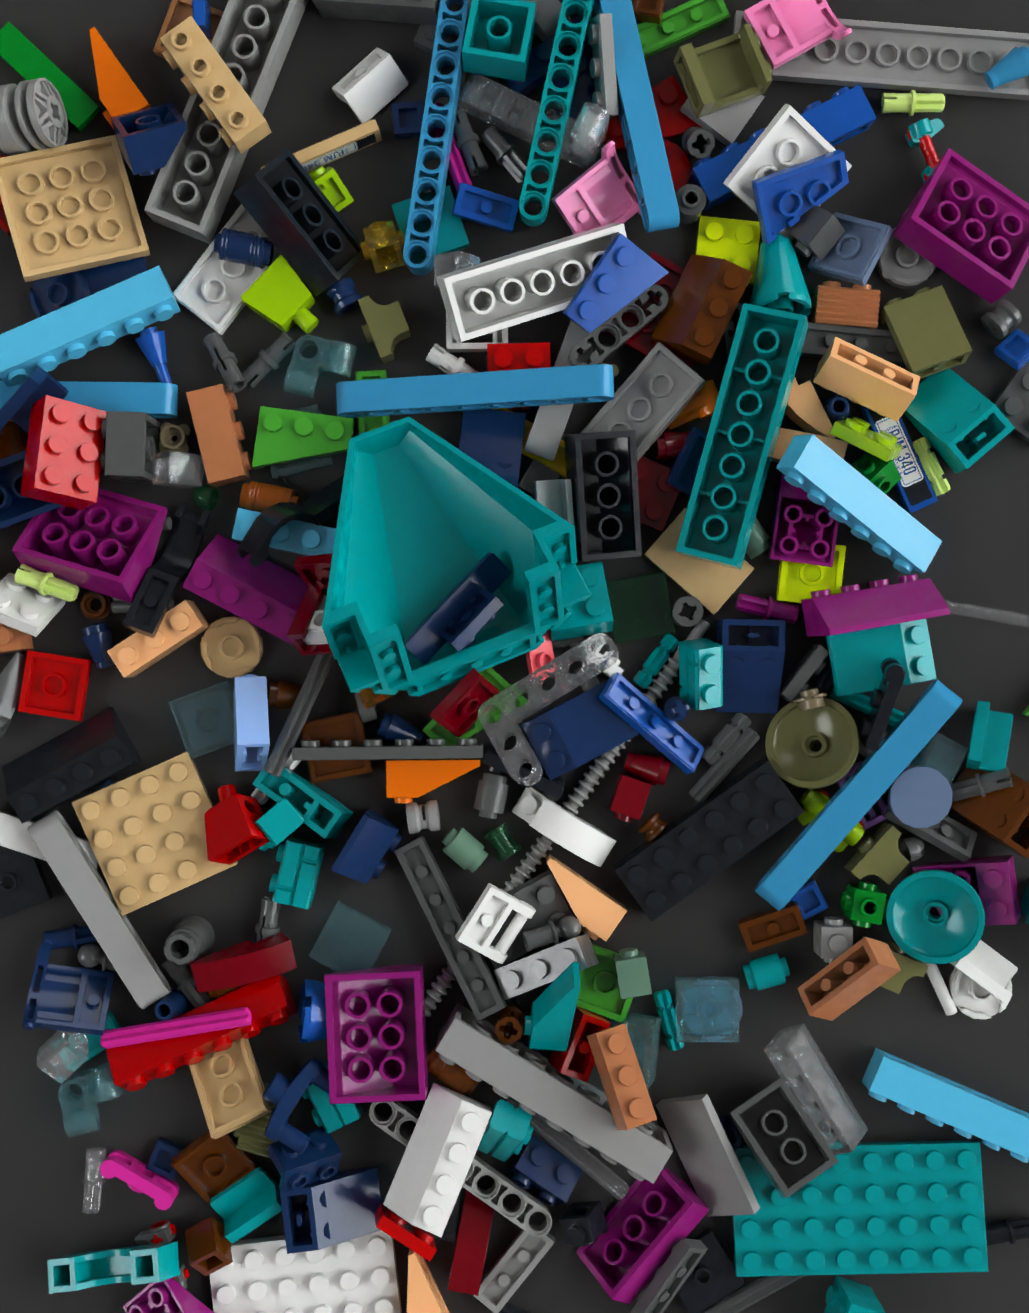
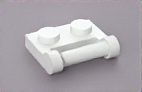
(487, 919)

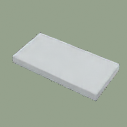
(215, 285)

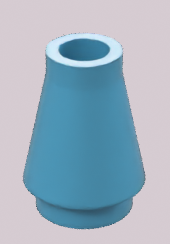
(1010, 68)

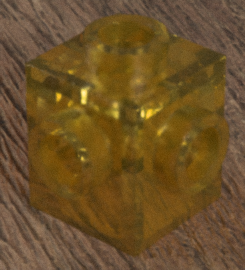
(383, 245)

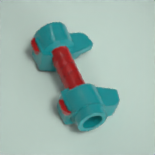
(920, 136)

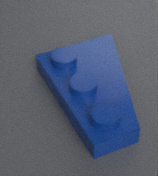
(795, 190)
(613, 283)

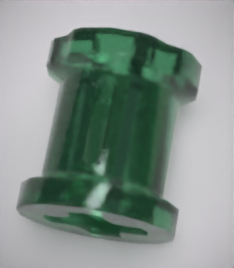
(502, 841)

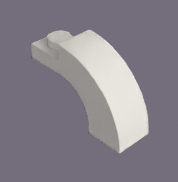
(563, 827)

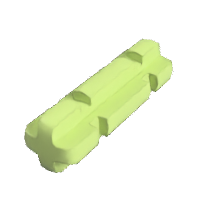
(931, 466)

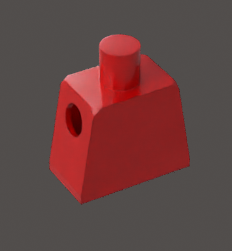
(232, 826)

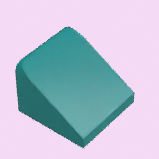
(279, 821)

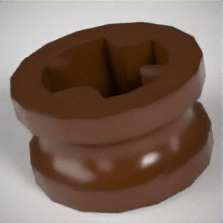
(652, 826)

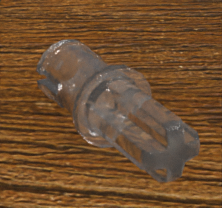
(93, 1180)

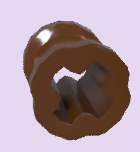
(504, 1016)

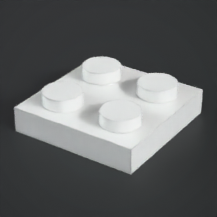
(25, 607)

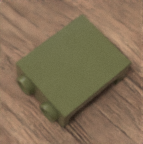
(723, 71)
(926, 331)

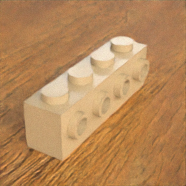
(215, 84)

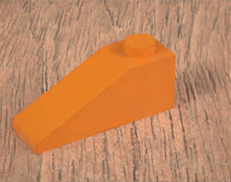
(114, 84)
(416, 777)

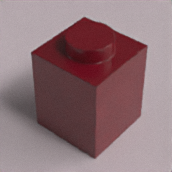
(629, 797)

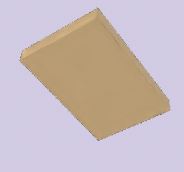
(699, 578)
(230, 1088)

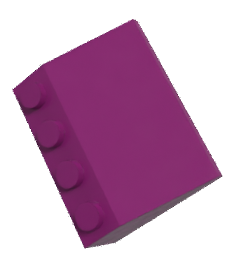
(968, 227)
(95, 547)
(376, 1034)

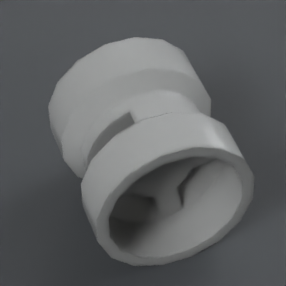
(416, 820)

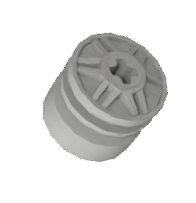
(31, 117)

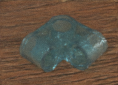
(331, 357)
(81, 1111)

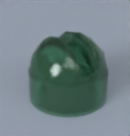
(206, 497)

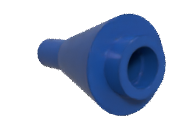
(154, 348)

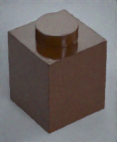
(207, 1246)

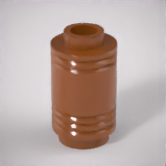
(259, 496)
(451, 1076)

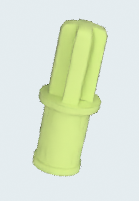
(912, 102)
(46, 583)

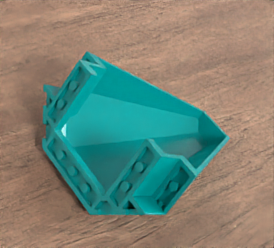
(409, 532)

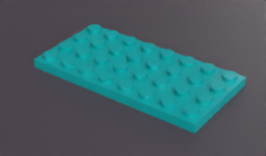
(869, 1214)

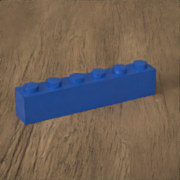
(834, 120)

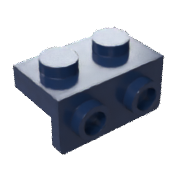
(316, 1163)
(545, 1172)

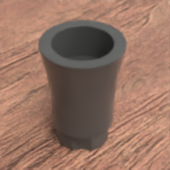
(196, 933)

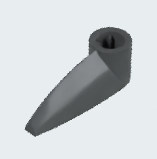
(10, 690)

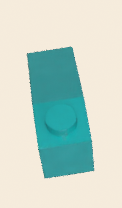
(316, 807)
(554, 1012)

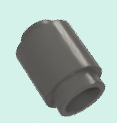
(696, 197)
(491, 795)

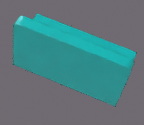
(989, 739)
(247, 1204)

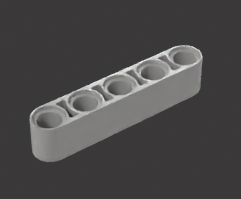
(552, 419)

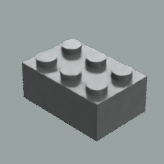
(782, 1138)

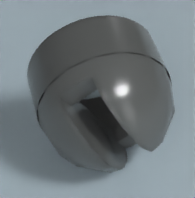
(911, 848)

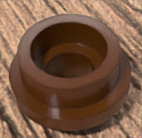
(87, 605)

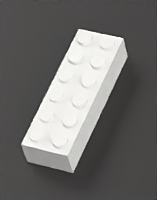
(522, 283)

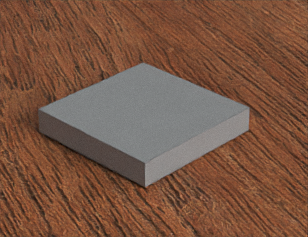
(725, 123)

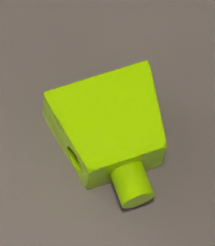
(281, 298)

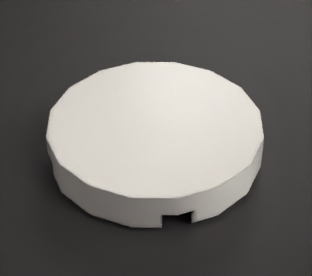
(972, 998)

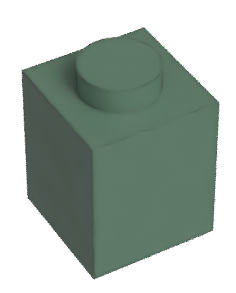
(632, 973)

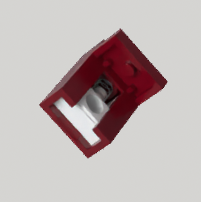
(306, 628)

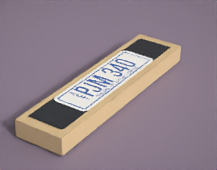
(339, 145)

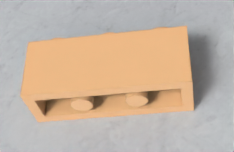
(866, 379)
(175, 630)

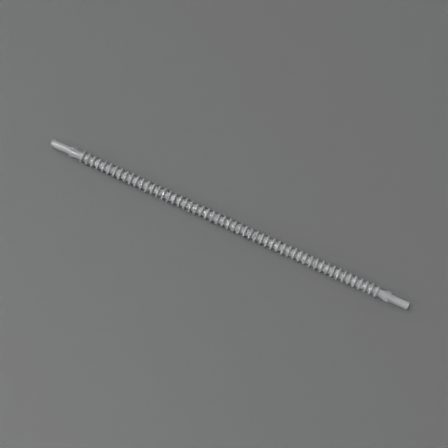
(575, 800)

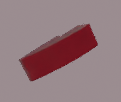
(243, 964)
(470, 1245)

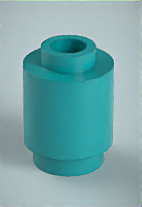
(766, 972)

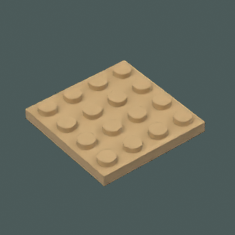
(70, 208)
(150, 832)

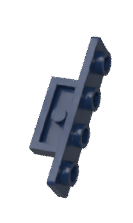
(461, 612)

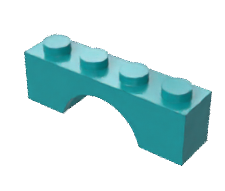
(109, 1266)

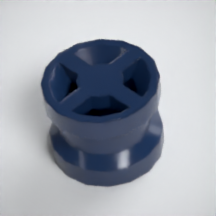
(344, 296)

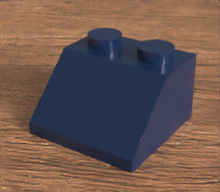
(149, 137)
(366, 847)

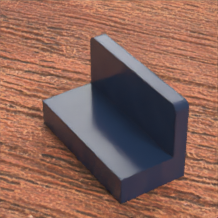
(35, 387)

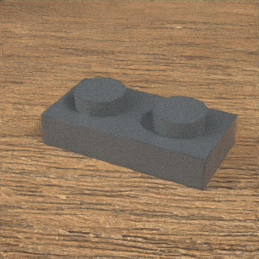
(810, 664)

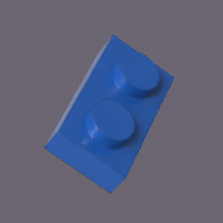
(485, 207)

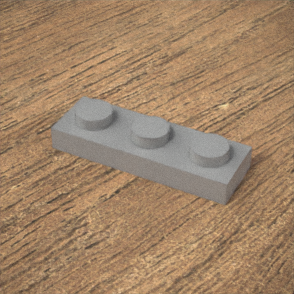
(603, 63)
(513, 1268)

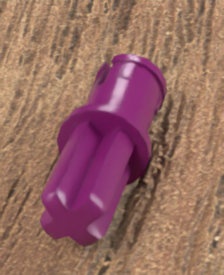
(767, 608)

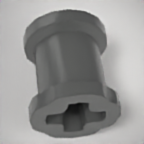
(690, 137)

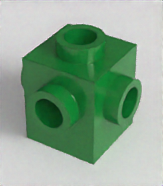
(877, 471)
(857, 896)

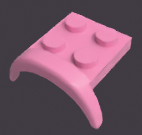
(792, 27)
(598, 195)

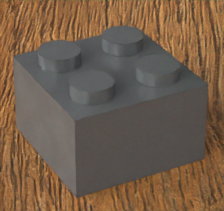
(130, 446)

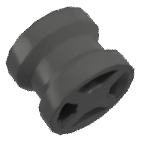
(1001, 319)
(682, 613)

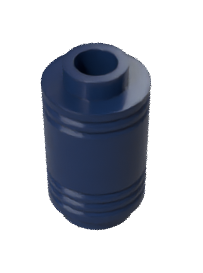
(244, 248)

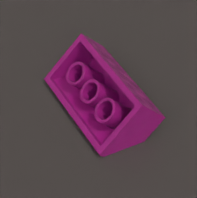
(259, 595)
(872, 607)
(642, 1234)

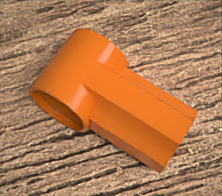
(700, 406)

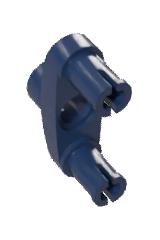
(285, 1095)

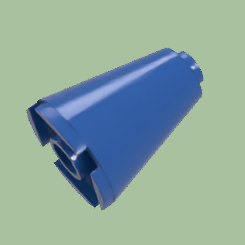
(312, 1012)

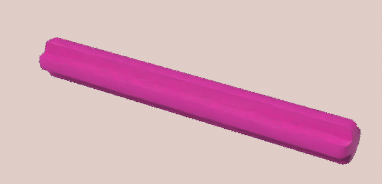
(176, 1027)

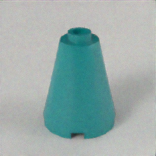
(779, 279)

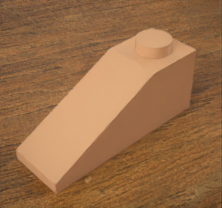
(592, 906)
(422, 1290)

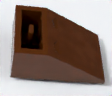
(999, 814)

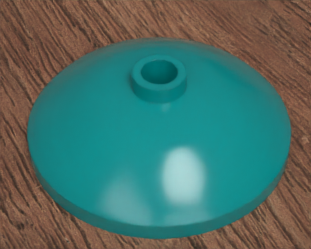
(930, 936)

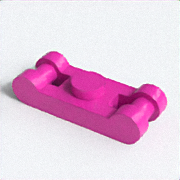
(140, 1179)

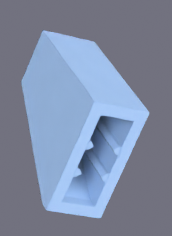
(251, 723)

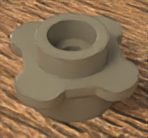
(168, 431)
(810, 699)

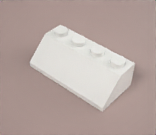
(437, 1159)

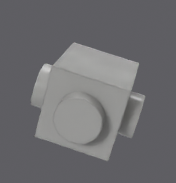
(831, 937)

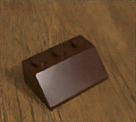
(701, 307)

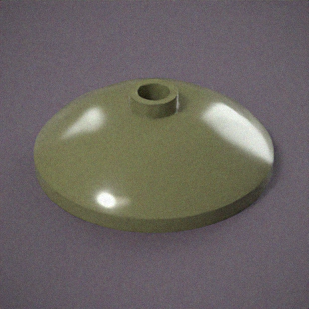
(794, 734)

